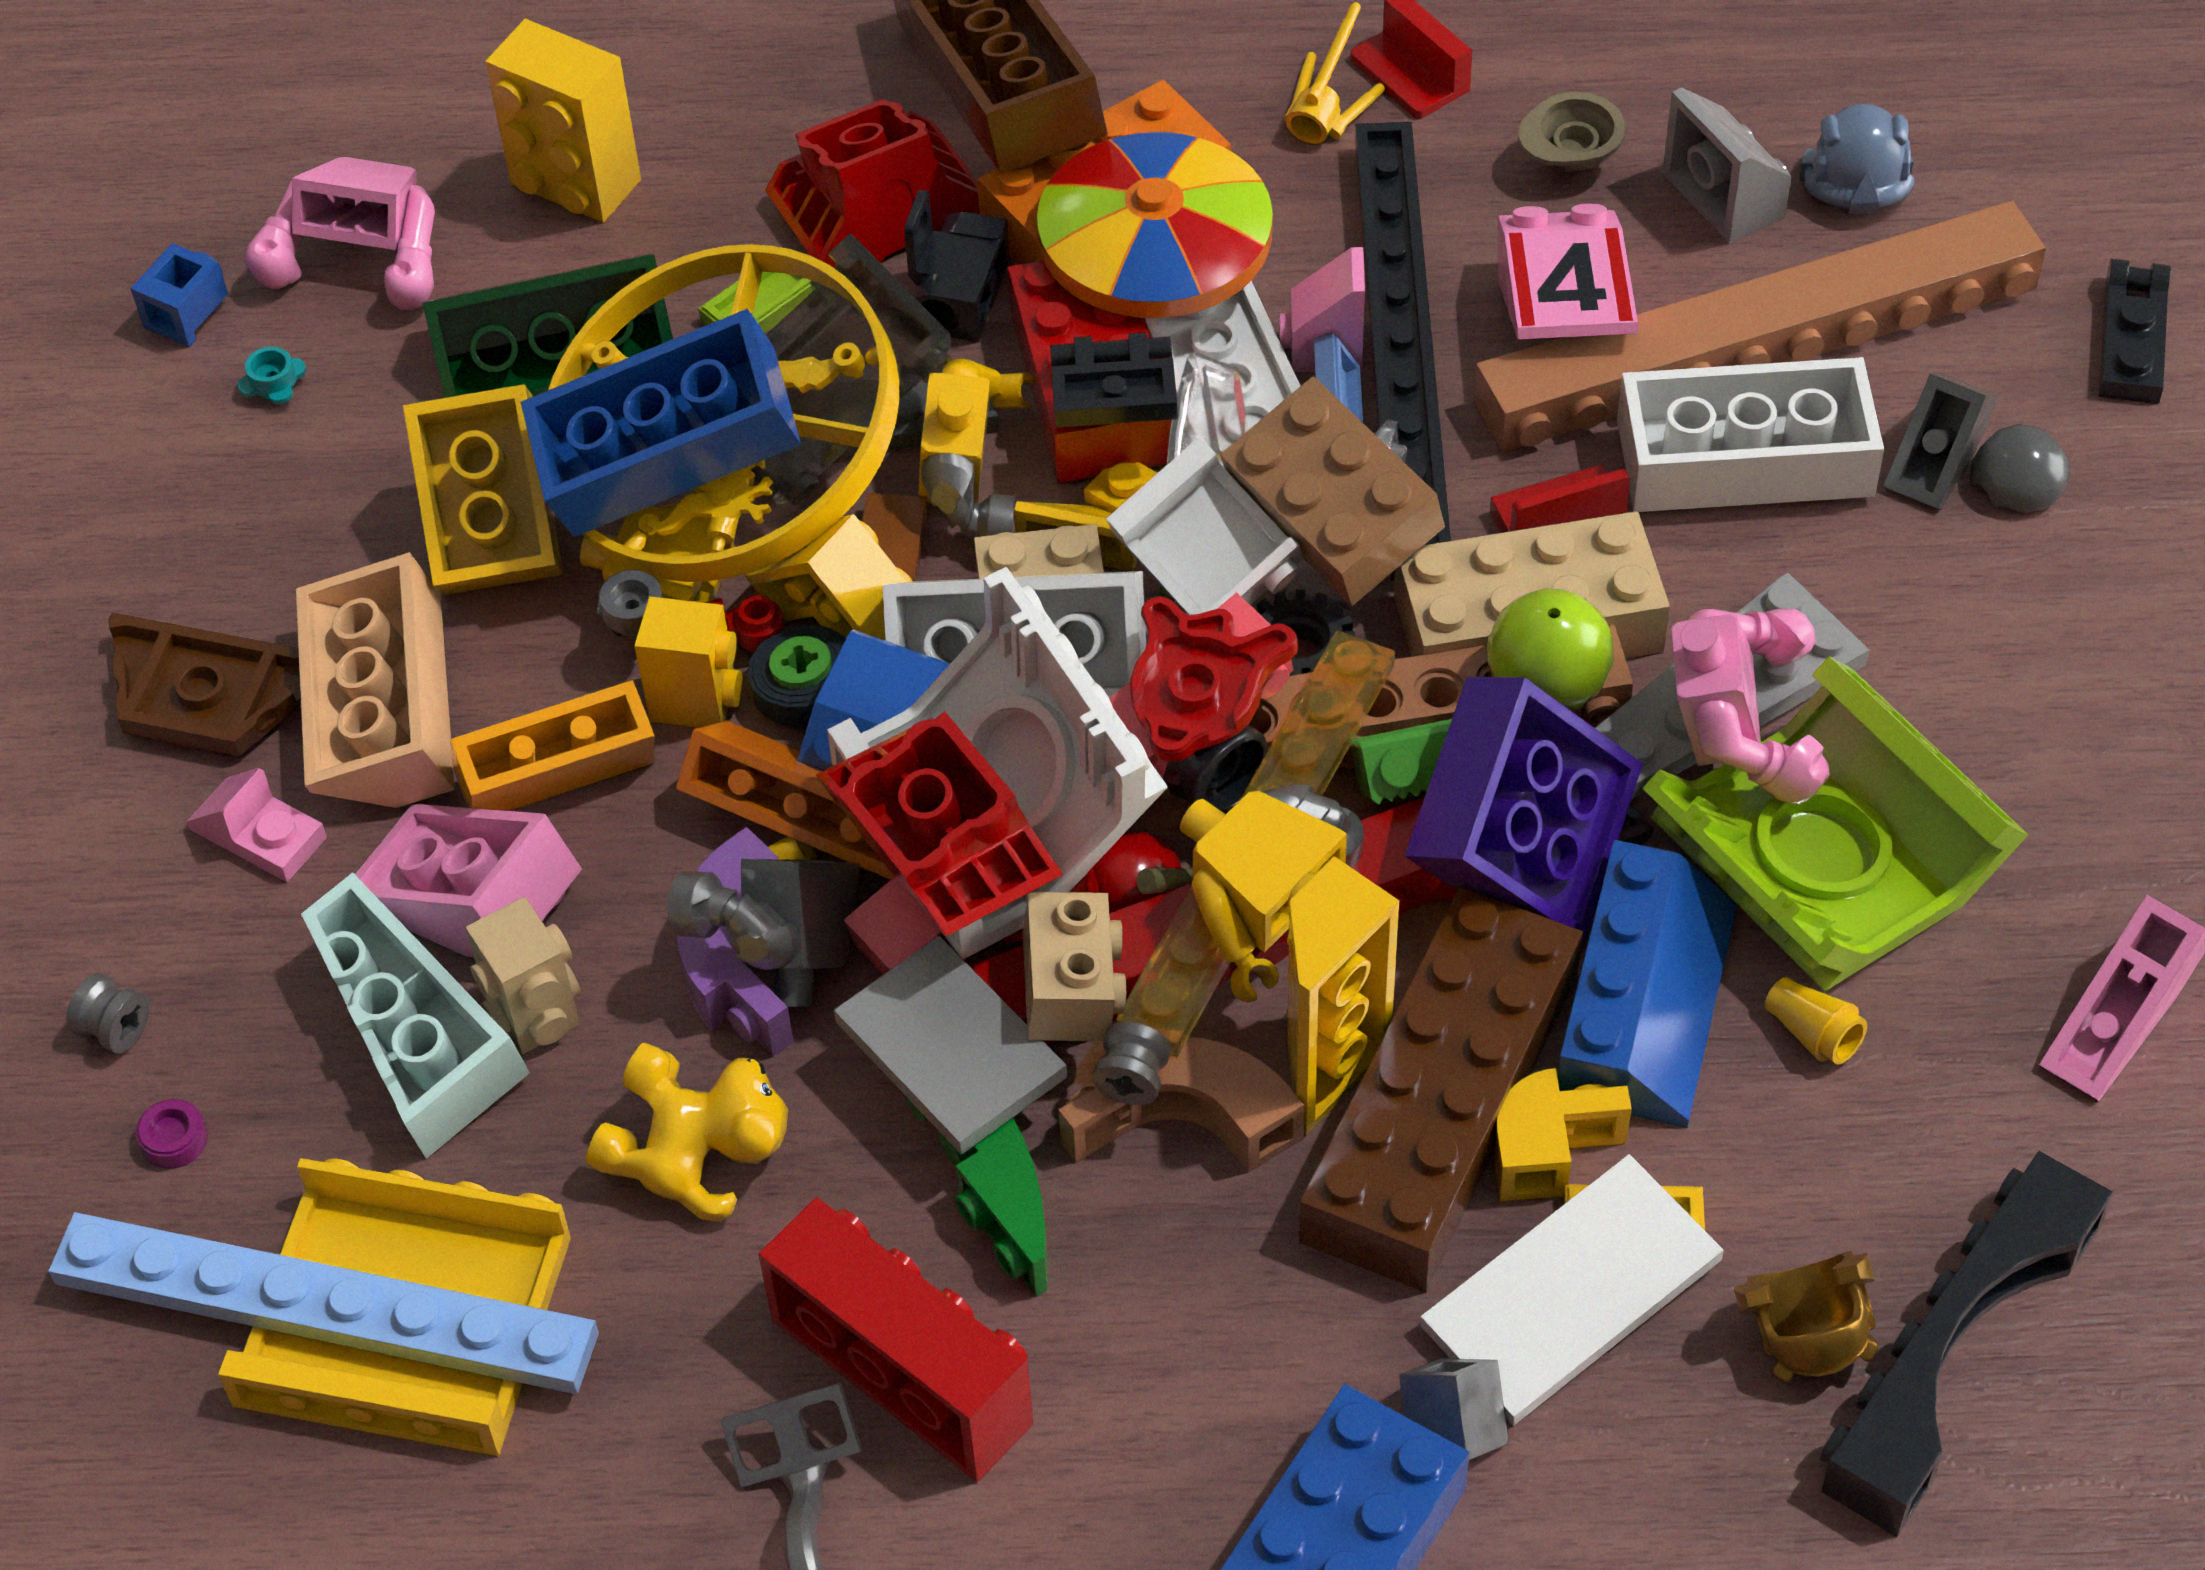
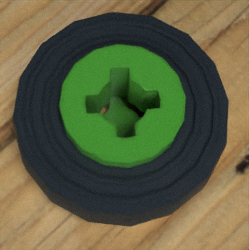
(791, 670)

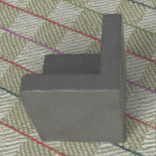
(1458, 1402)

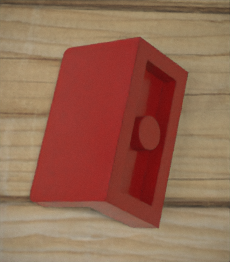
(1415, 59)
(1562, 500)

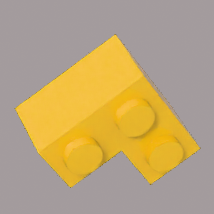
(833, 580)

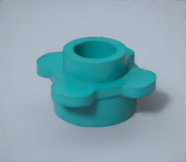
(271, 374)

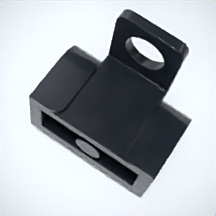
(956, 266)

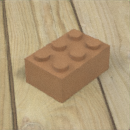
(1334, 490)

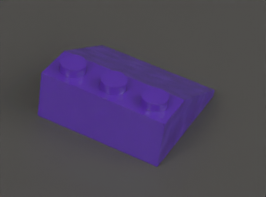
(1524, 802)

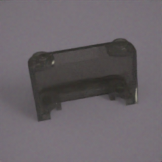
(822, 325)

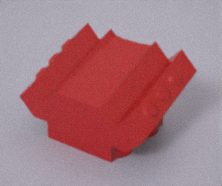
(864, 177)
(941, 822)

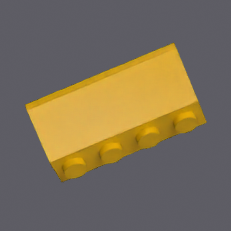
(1337, 983)

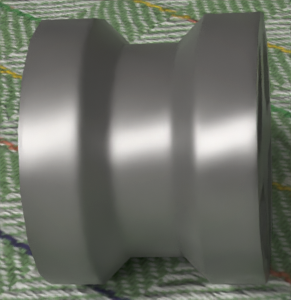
(108, 1013)
(1131, 1063)

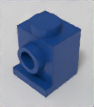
(179, 293)

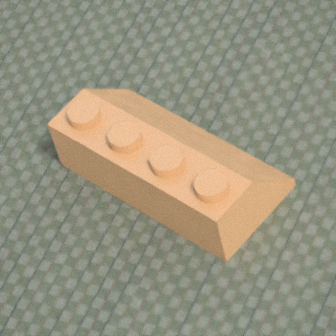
(374, 685)

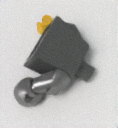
(786, 915)

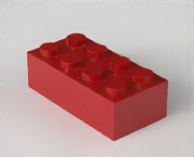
(1049, 316)
(898, 1337)

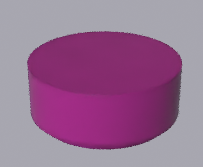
(171, 1133)

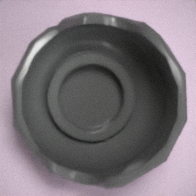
(2021, 469)

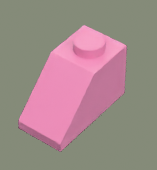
(1323, 305)

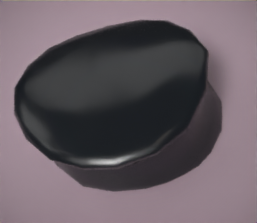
(1218, 772)

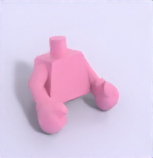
(356, 205)
(1721, 701)

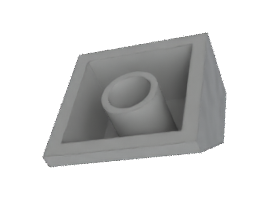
(1722, 167)

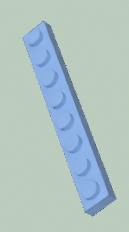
(325, 1302)

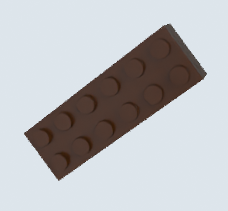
(1007, 75)
(1435, 1089)

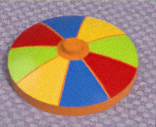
(1154, 225)

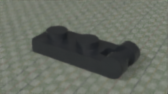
(2134, 332)

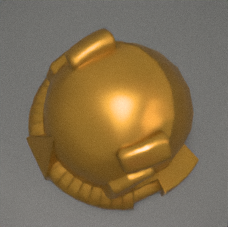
(1813, 1315)

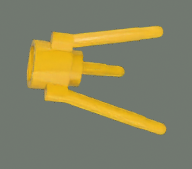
(1317, 109)

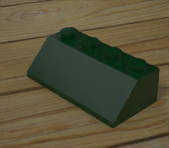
(524, 327)

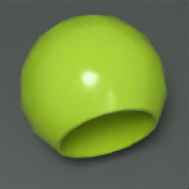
(1553, 643)

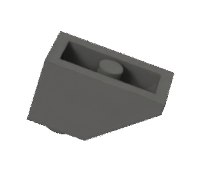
(1940, 439)

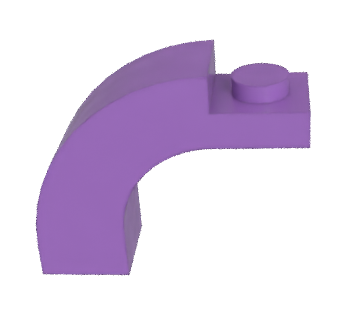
(719, 981)

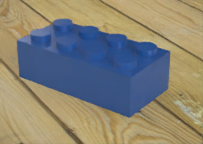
(660, 423)
(1357, 1494)

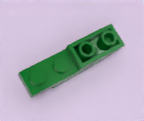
(1003, 1199)

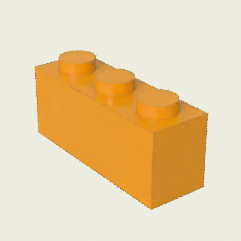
(554, 749)

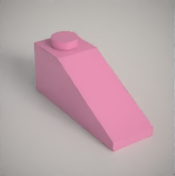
(2126, 997)

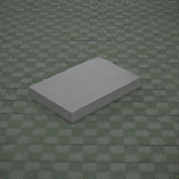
(950, 1044)

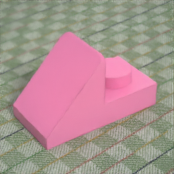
(257, 826)

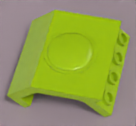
(1862, 861)

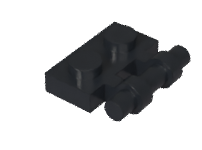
(1113, 381)

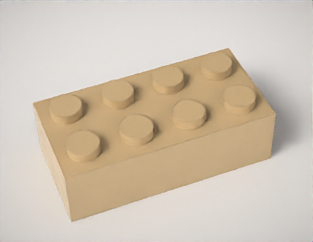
(1458, 587)

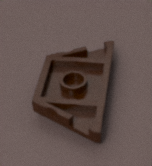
(200, 684)

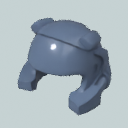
(1860, 160)

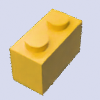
(687, 663)

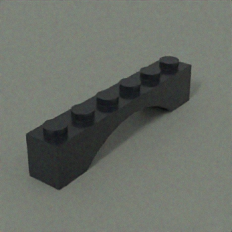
(1895, 1444)

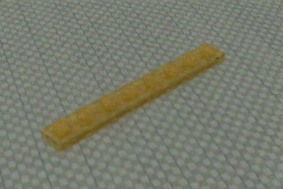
(1305, 752)

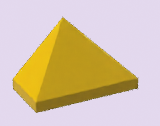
(1044, 516)

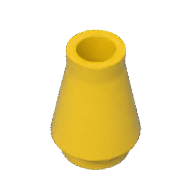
(1819, 1021)

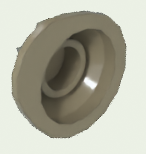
(1572, 131)

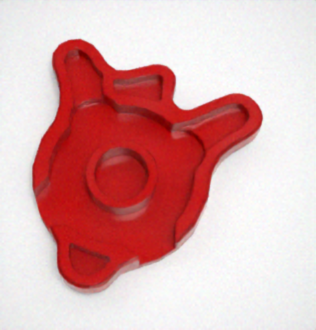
(1198, 678)

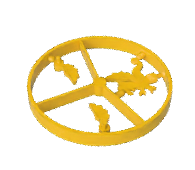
(732, 496)

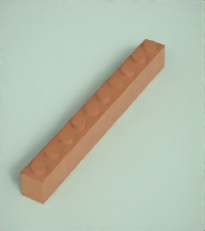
(1765, 320)

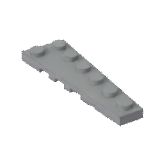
(1652, 722)

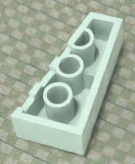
(420, 1025)

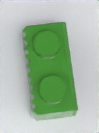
(1398, 761)

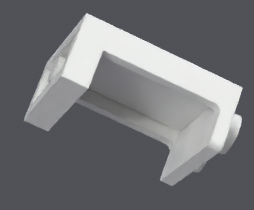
(1204, 534)

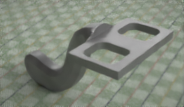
(799, 1467)

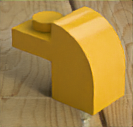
(1542, 1125)

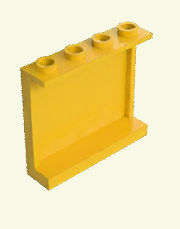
(418, 1234)

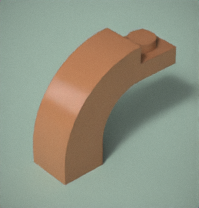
(1206, 1086)

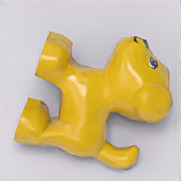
(736, 1117)

